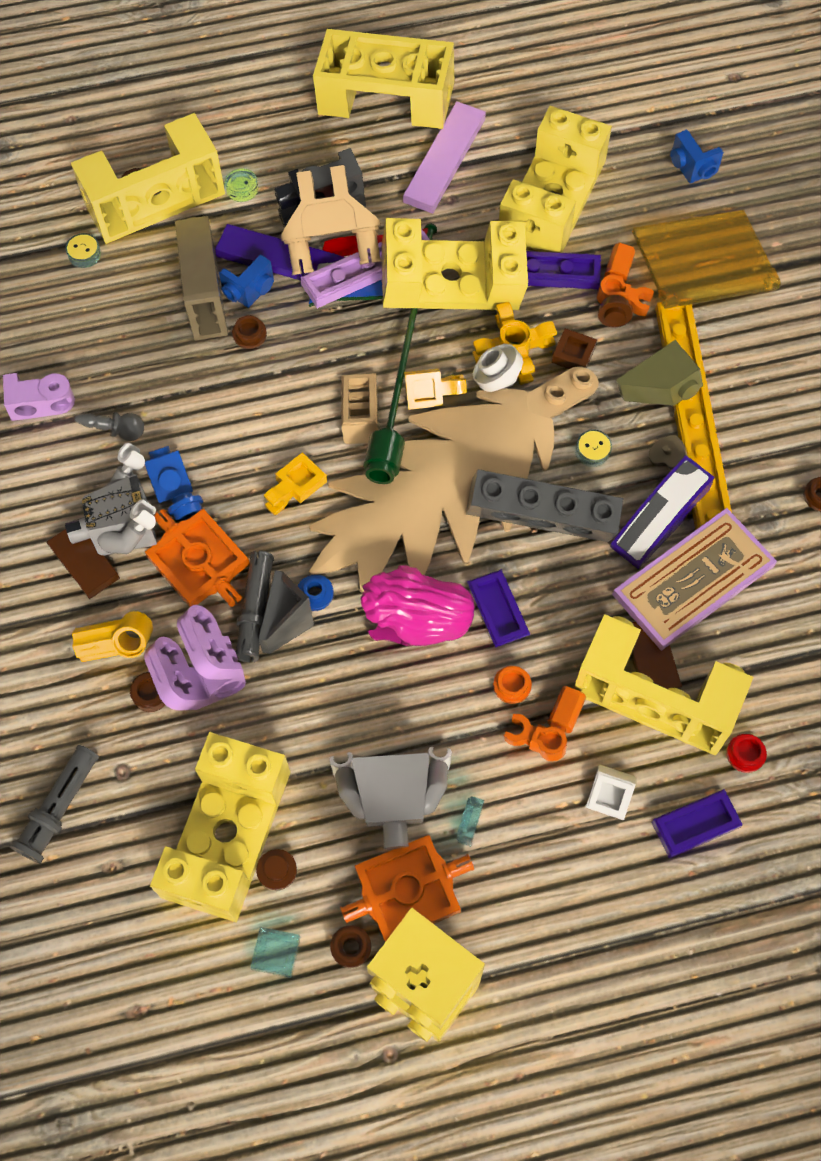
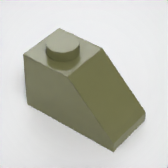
(662, 378)

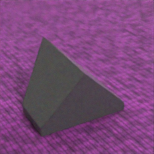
(286, 614)

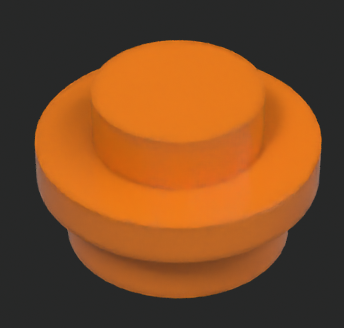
(512, 684)

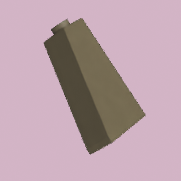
(200, 278)

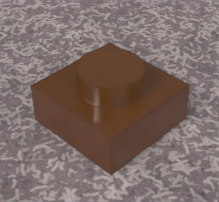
(574, 350)

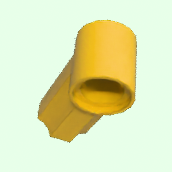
(111, 638)

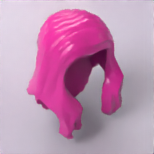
(416, 608)

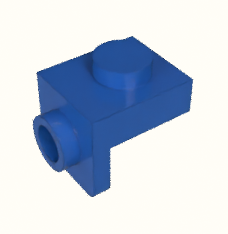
(691, 159)
(250, 284)
(167, 474)

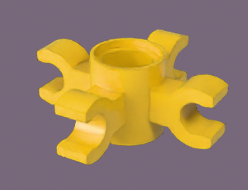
(517, 331)

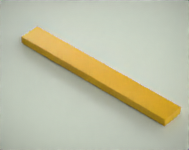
(695, 415)

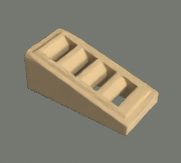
(358, 428)

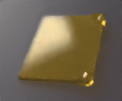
(705, 259)

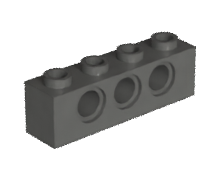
(544, 506)

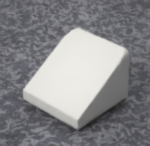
(611, 792)

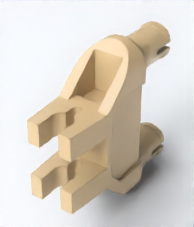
(328, 216)

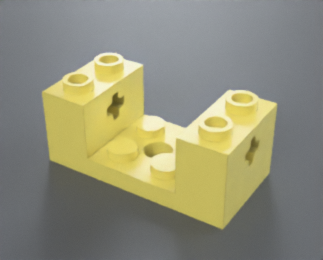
(417, 70)
(565, 161)
(128, 202)
(488, 269)
(671, 711)
(239, 788)
(433, 966)

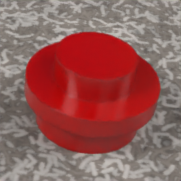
(746, 753)

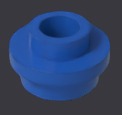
(185, 506)
(324, 598)

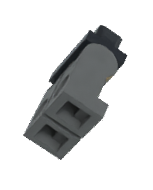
(289, 195)

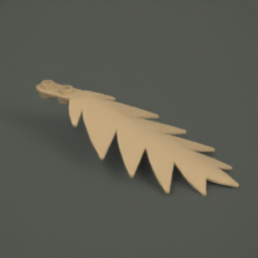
(440, 476)

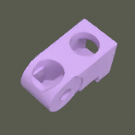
(37, 396)

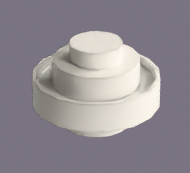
(498, 368)

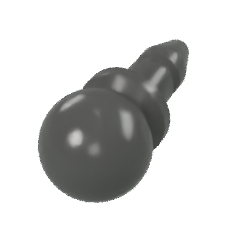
(128, 426)

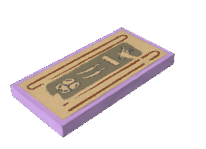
(694, 578)

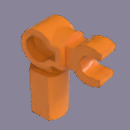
(616, 276)
(551, 740)

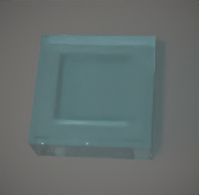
(470, 821)
(275, 952)

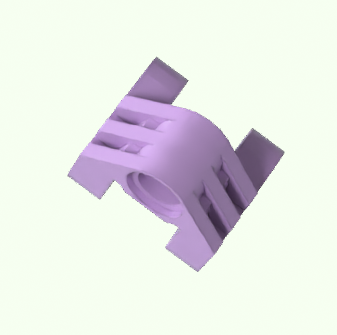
(214, 660)

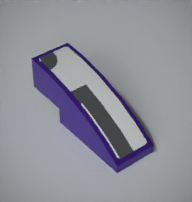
(662, 512)

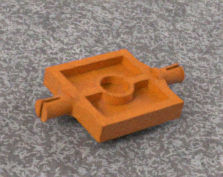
(197, 558)
(407, 880)

